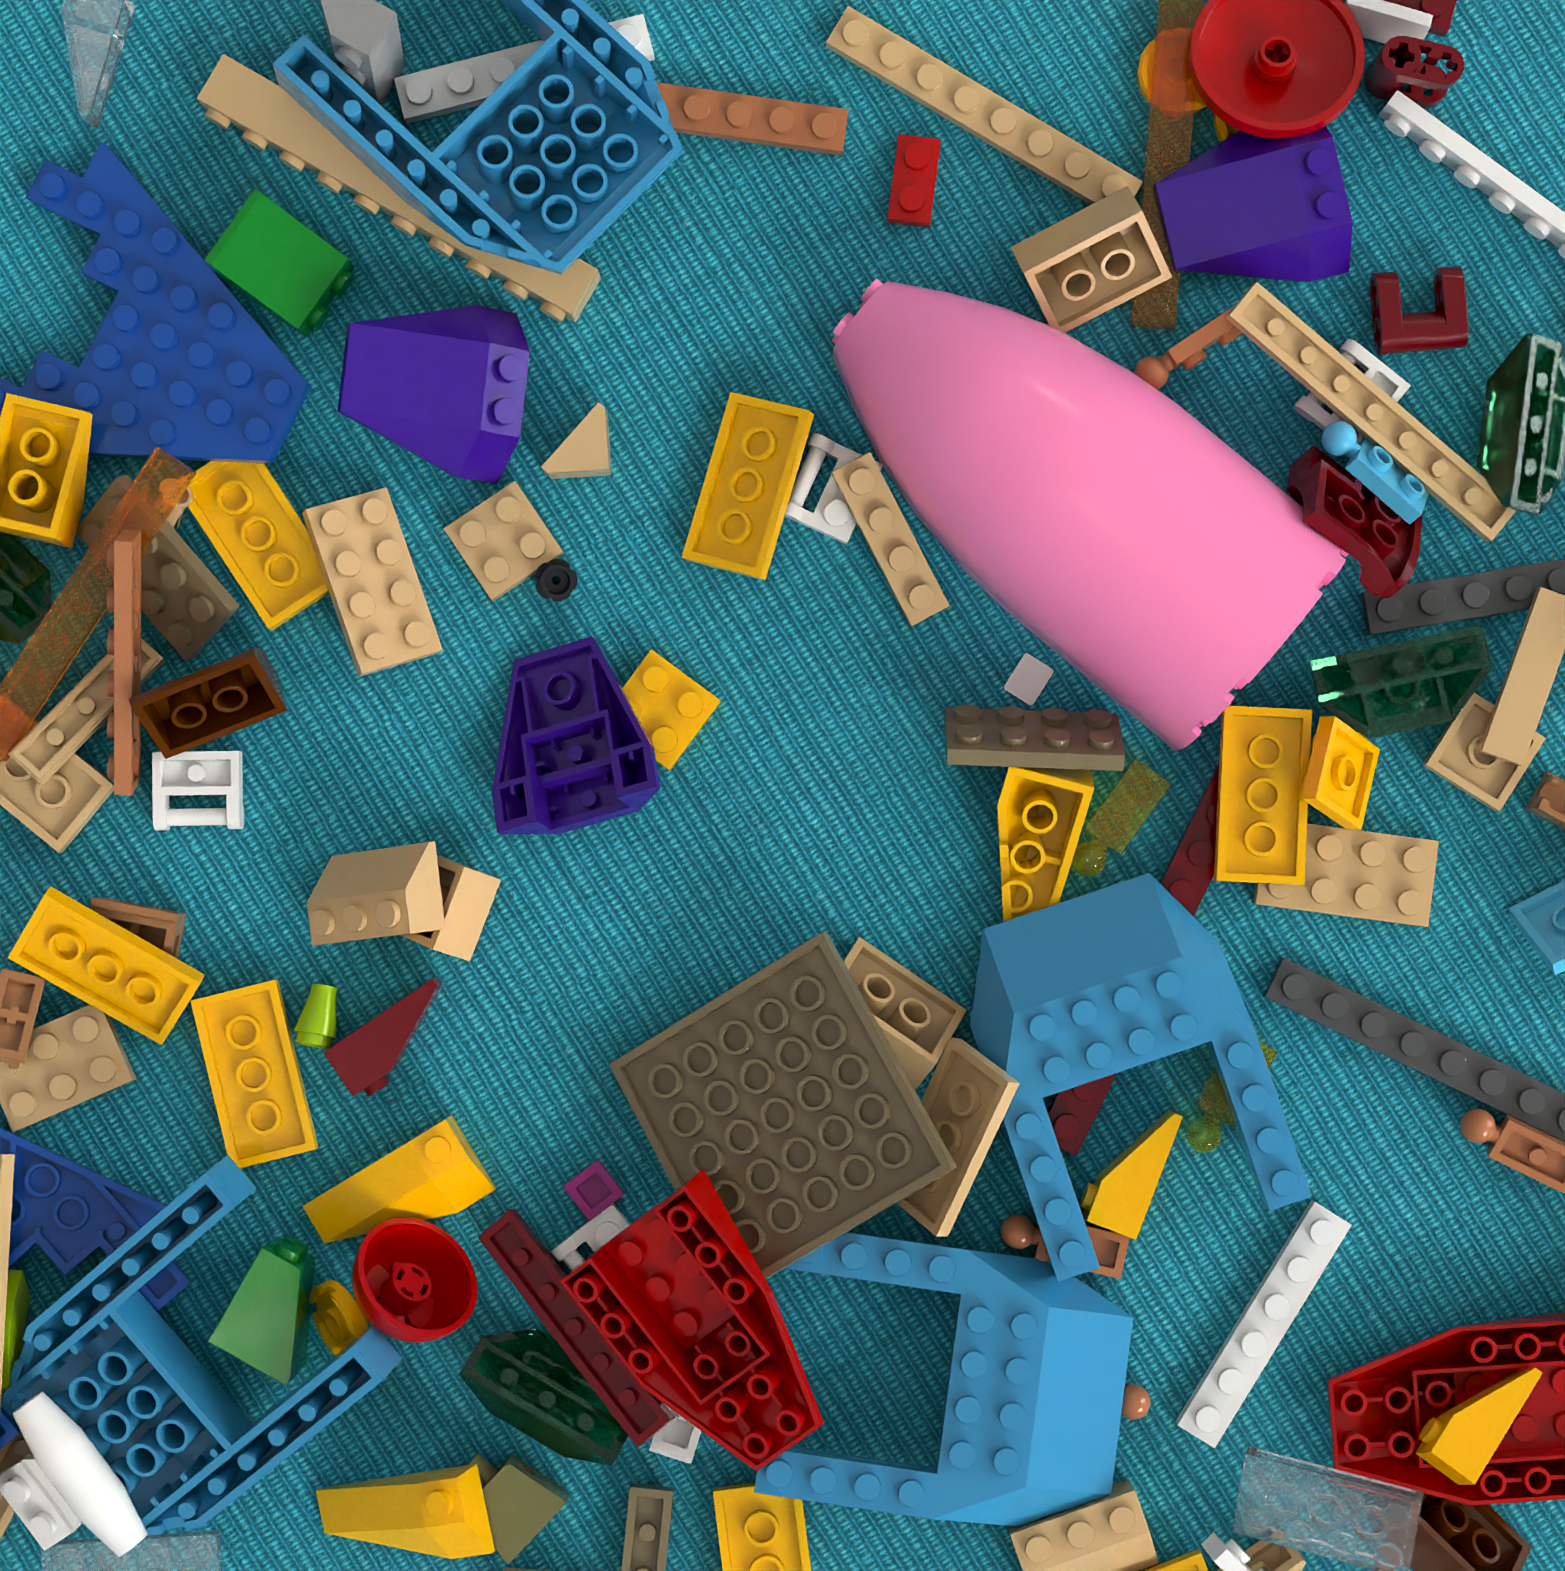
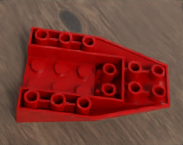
(699, 1324)
(1388, 1401)

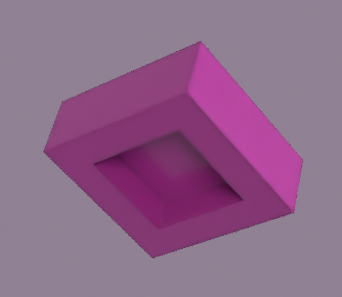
(593, 1189)

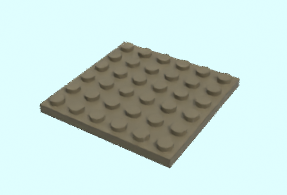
(786, 1106)

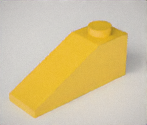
(1128, 1183)
(1469, 1433)

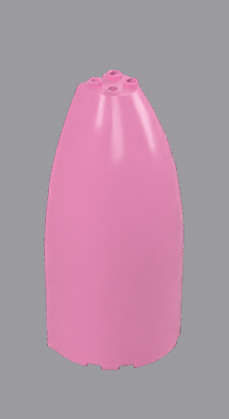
(1083, 501)

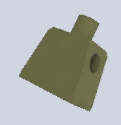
(517, 1502)

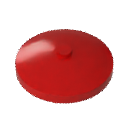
(1276, 63)

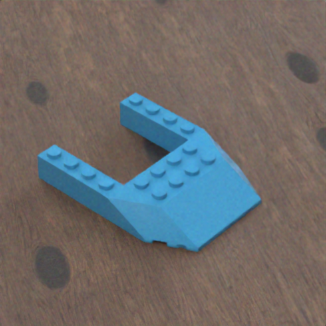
(537, 161)
(1102, 992)
(1025, 1396)
(150, 1400)

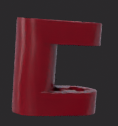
(1401, 64)
(1422, 330)

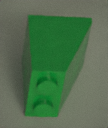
(280, 264)
(271, 1311)

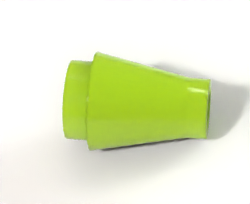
(318, 1018)

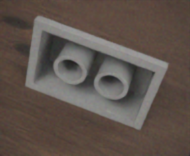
(365, 43)

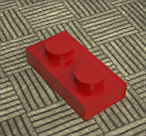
(913, 180)

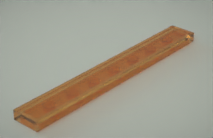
(1167, 145)
(85, 597)

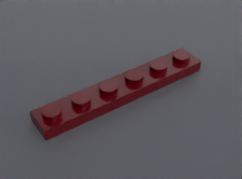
(538, 1281)

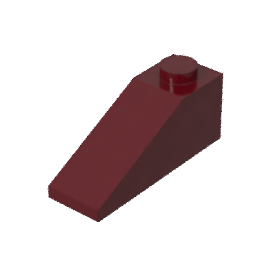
(378, 1046)

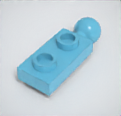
(1376, 471)

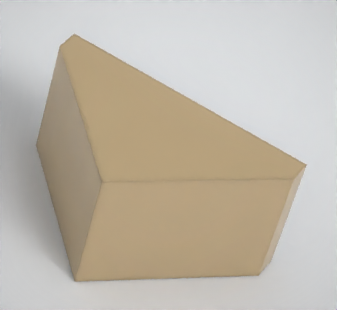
(584, 450)

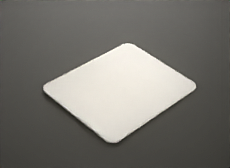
(1028, 679)

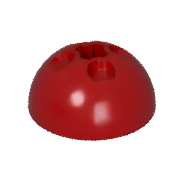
(413, 1280)

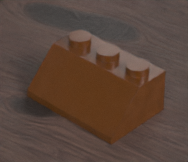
(211, 702)
(1465, 1539)

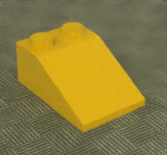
(42, 469)

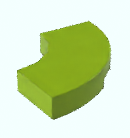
(16, 1312)

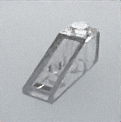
(94, 43)

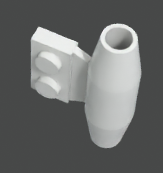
(66, 1482)

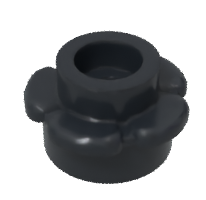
(558, 591)

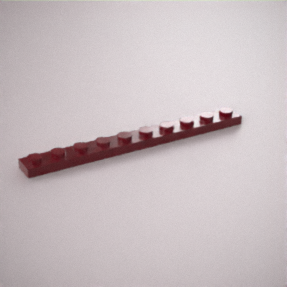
(1187, 882)

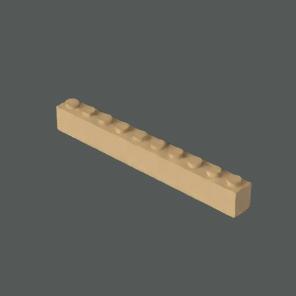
(278, 121)

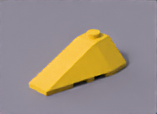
(1038, 834)
(418, 1180)
(416, 1512)

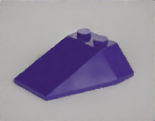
(1260, 209)
(440, 386)
(569, 745)

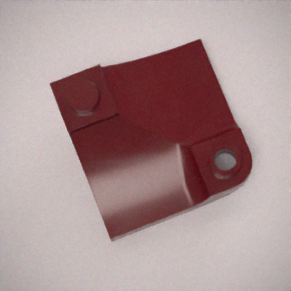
(1356, 521)

